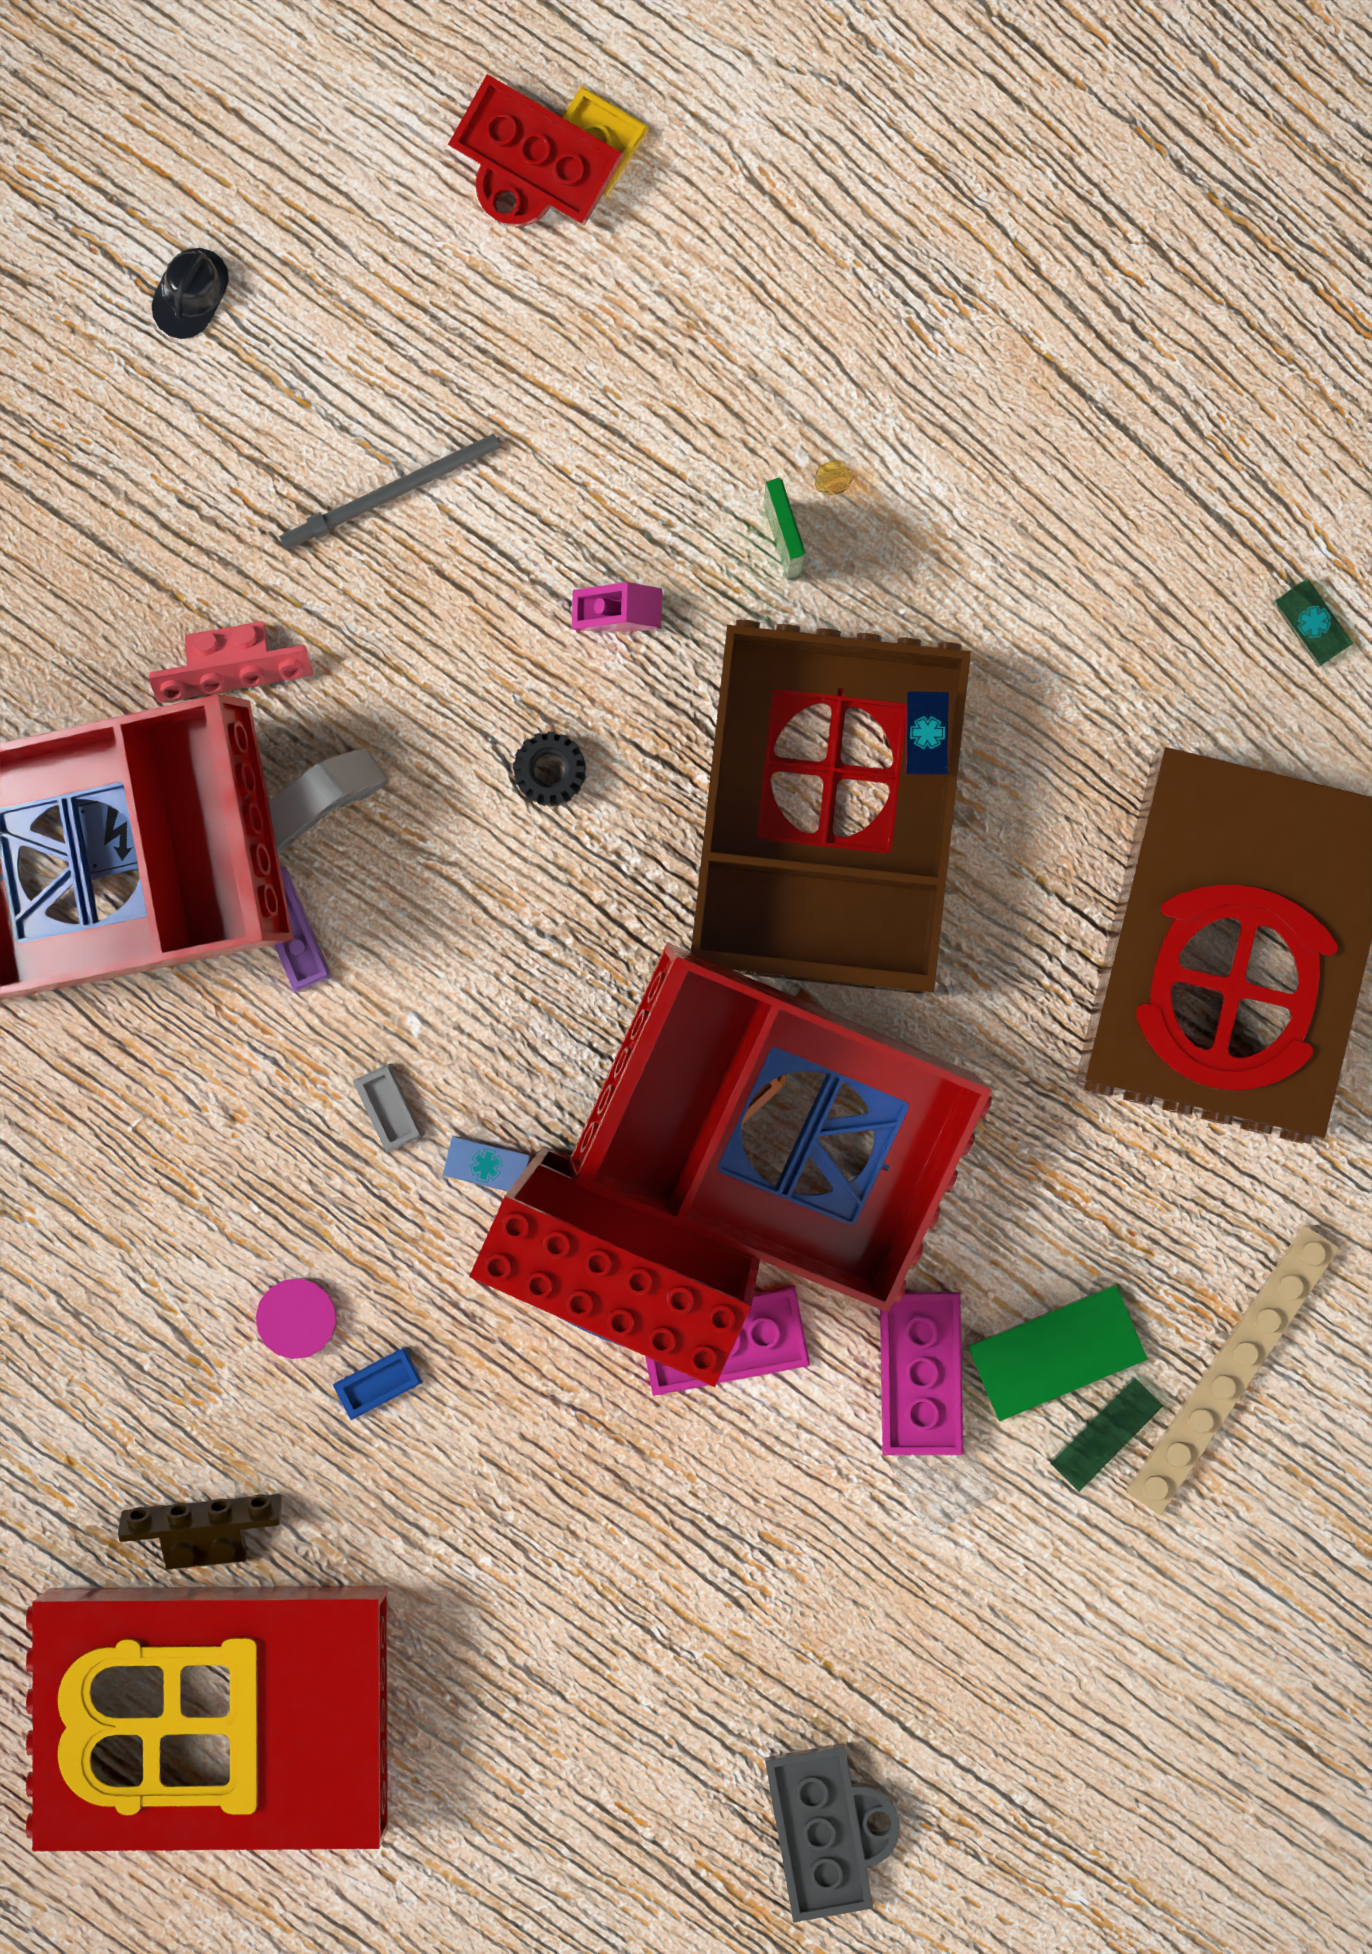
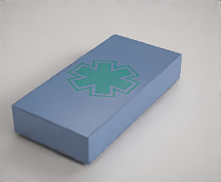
(484, 1164)

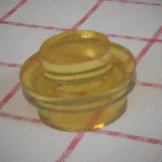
(833, 477)

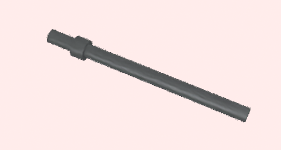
(320, 525)

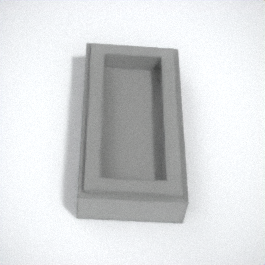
(388, 1108)

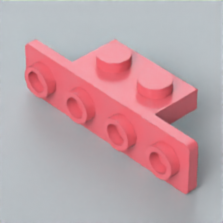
(229, 661)

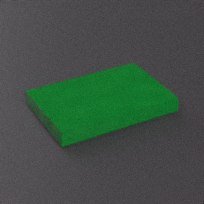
(784, 528)

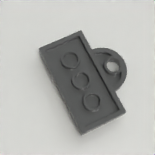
(826, 1831)

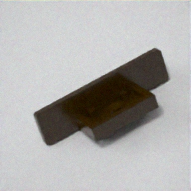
(201, 1530)

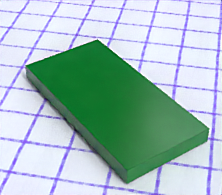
(1057, 1352)

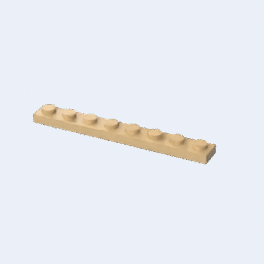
(1232, 1370)

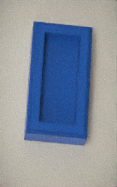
(377, 1383)

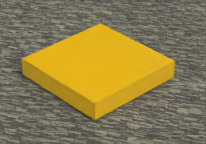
(608, 125)

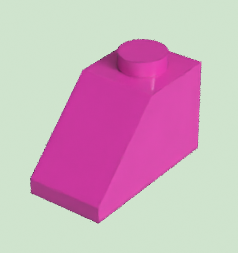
(617, 608)

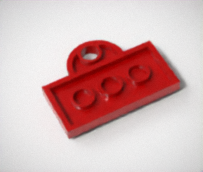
(532, 156)

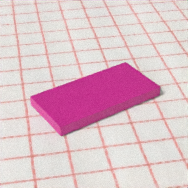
(767, 1344)
(922, 1375)

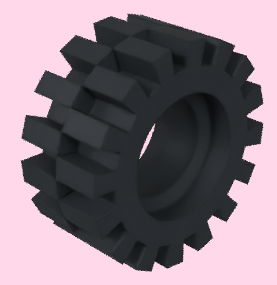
(549, 744)

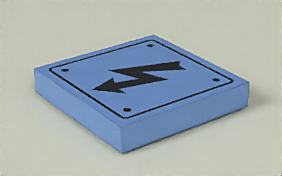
(106, 839)

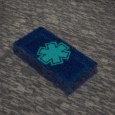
(927, 733)

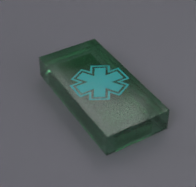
(1312, 622)

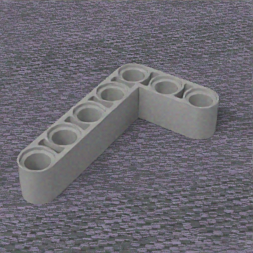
(321, 790)

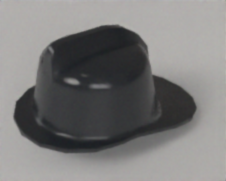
(189, 293)

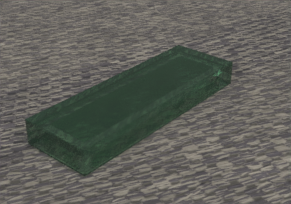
(1106, 1434)

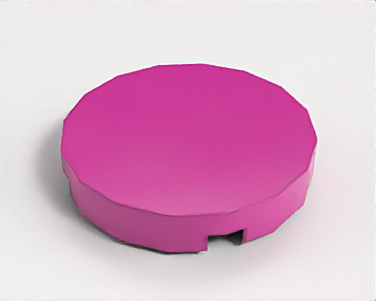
(296, 1318)

